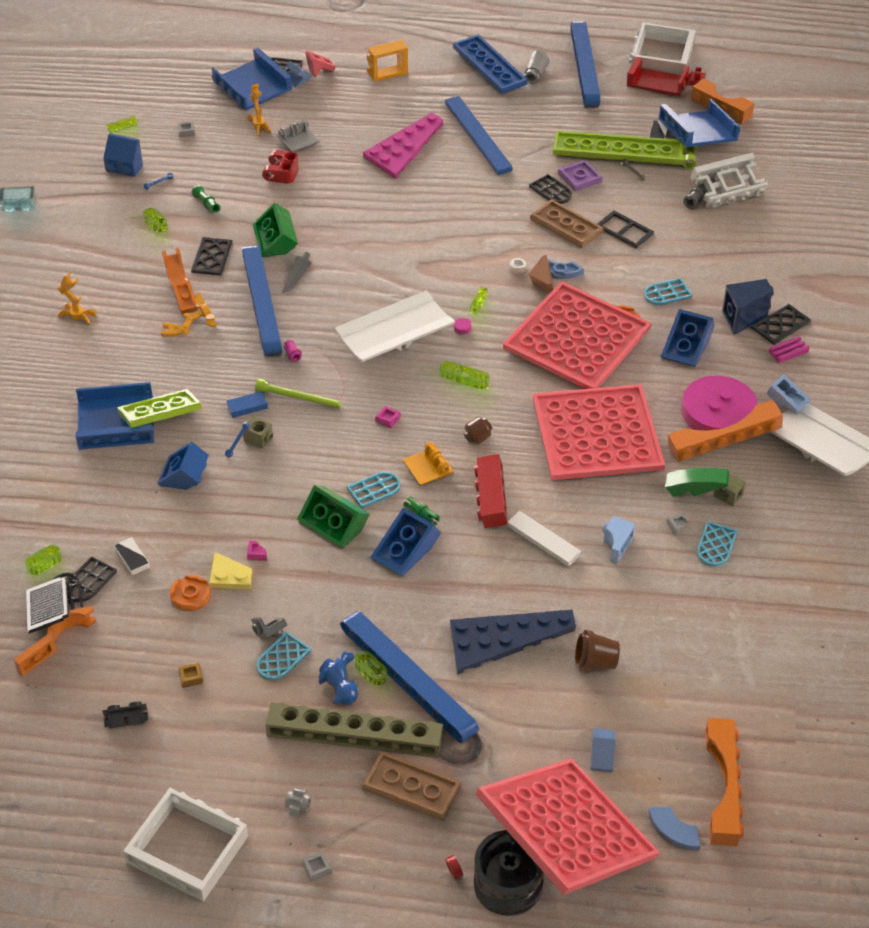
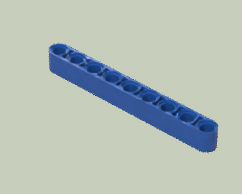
(585, 64)
(262, 300)
(410, 677)

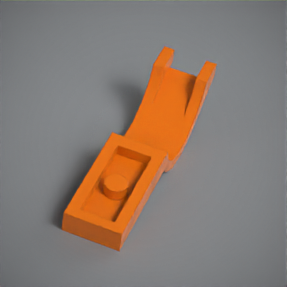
(179, 282)
(46, 646)

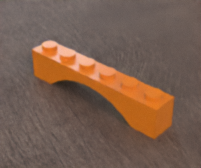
(691, 443)
(725, 819)

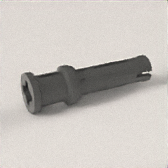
(696, 195)

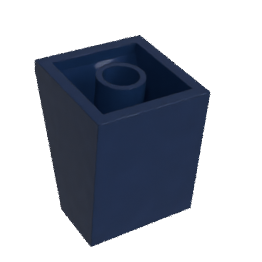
(746, 303)

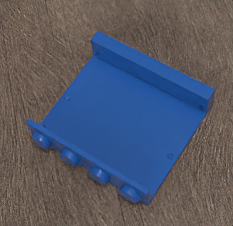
(262, 71)
(700, 127)
(99, 418)

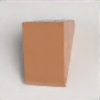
(541, 274)

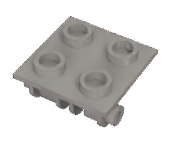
(297, 136)

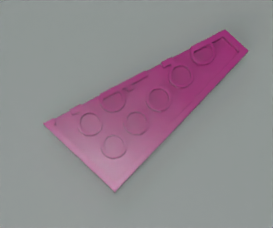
(399, 149)

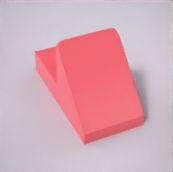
(318, 62)

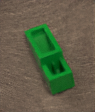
(696, 480)

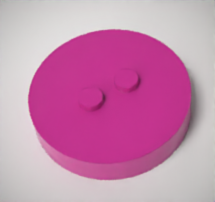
(716, 402)

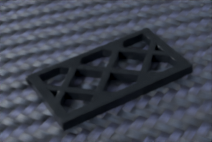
(216, 242)
(783, 334)

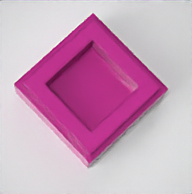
(387, 417)

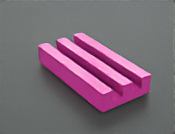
(787, 347)

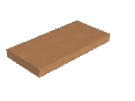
(566, 223)
(412, 785)

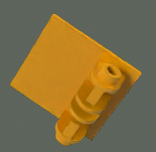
(428, 465)

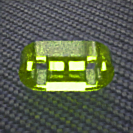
(155, 219)
(43, 559)
(368, 670)

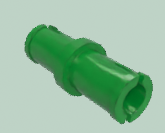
(421, 510)

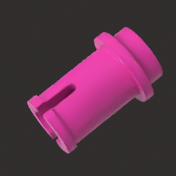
(293, 353)

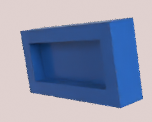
(247, 404)

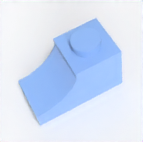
(786, 393)
(618, 535)

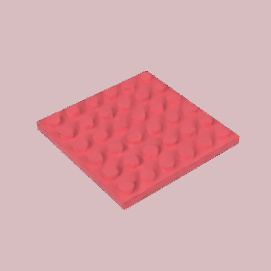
(577, 336)
(597, 432)
(567, 825)

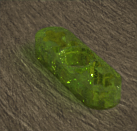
(476, 378)

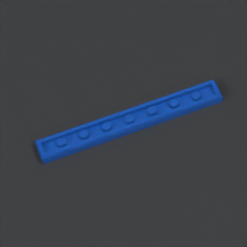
(478, 135)

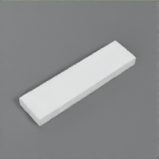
(544, 538)

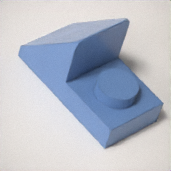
(298, 74)
(603, 750)

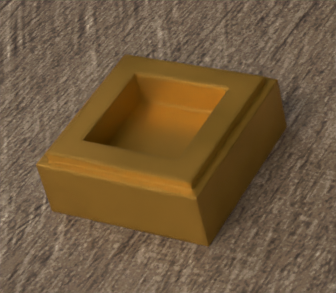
(190, 675)

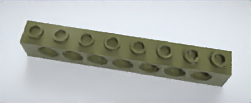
(363, 737)

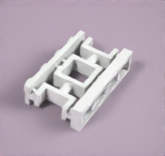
(725, 169)

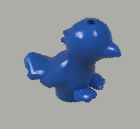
(336, 675)

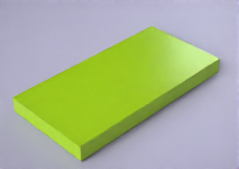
(159, 408)

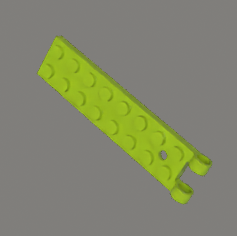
(623, 147)

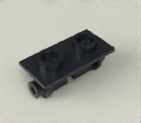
(133, 712)

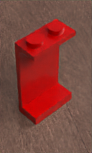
(657, 80)

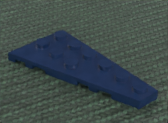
(499, 636)

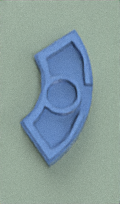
(565, 270)
(673, 829)

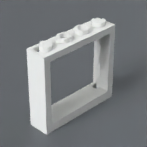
(668, 34)
(169, 874)

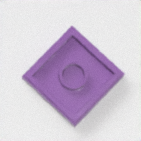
(580, 175)

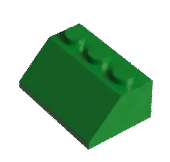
(275, 231)
(332, 516)

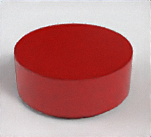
(454, 867)

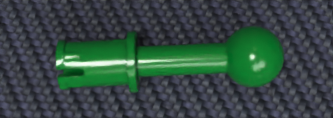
(208, 201)

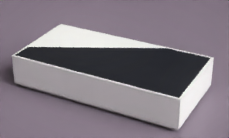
(658, 130)
(131, 556)

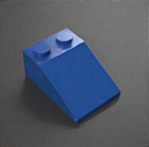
(688, 337)
(405, 542)

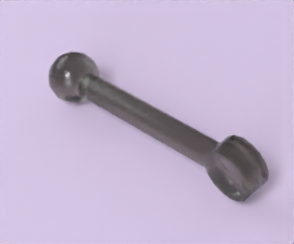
(625, 163)

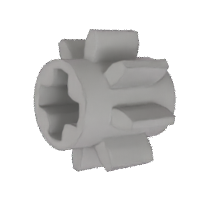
(297, 801)

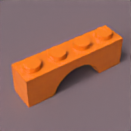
(738, 108)

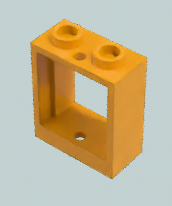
(396, 47)

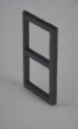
(630, 223)

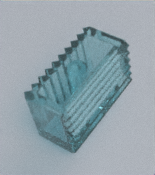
(17, 198)

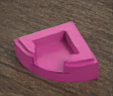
(256, 552)

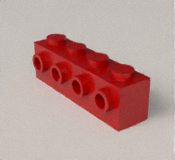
(491, 491)

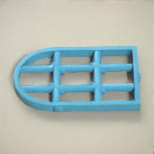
(651, 300)
(371, 494)

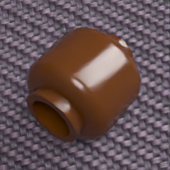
(478, 430)

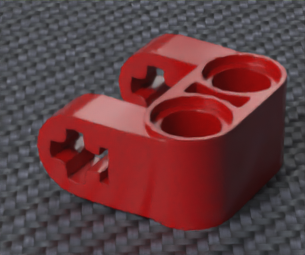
(282, 170)

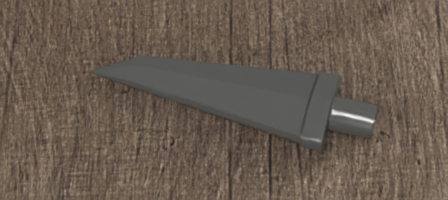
(299, 267)

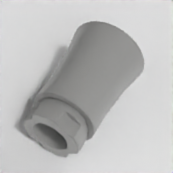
(537, 63)

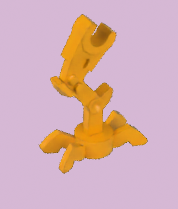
(258, 121)
(76, 312)
(174, 329)

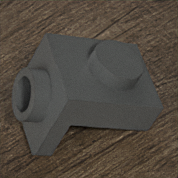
(270, 629)

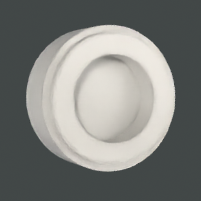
(517, 266)

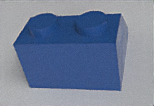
(122, 155)
(184, 467)

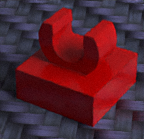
(696, 76)

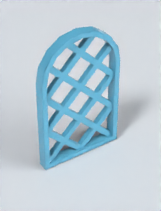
(718, 527)
(306, 650)

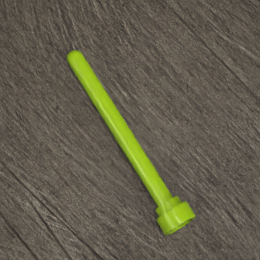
(263, 386)

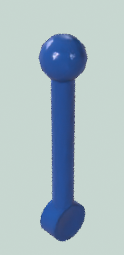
(169, 176)
(229, 452)

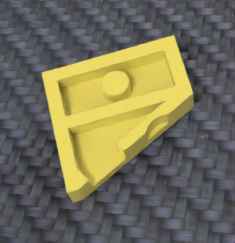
(230, 574)

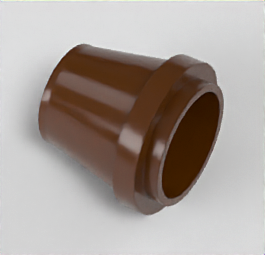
(596, 652)

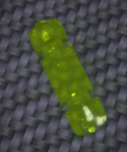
(122, 124)
(478, 300)

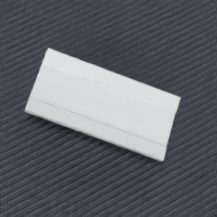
(393, 326)
(825, 439)

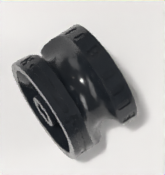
(506, 875)

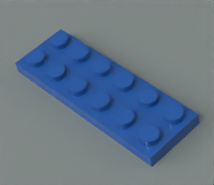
(490, 64)

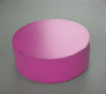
(462, 326)

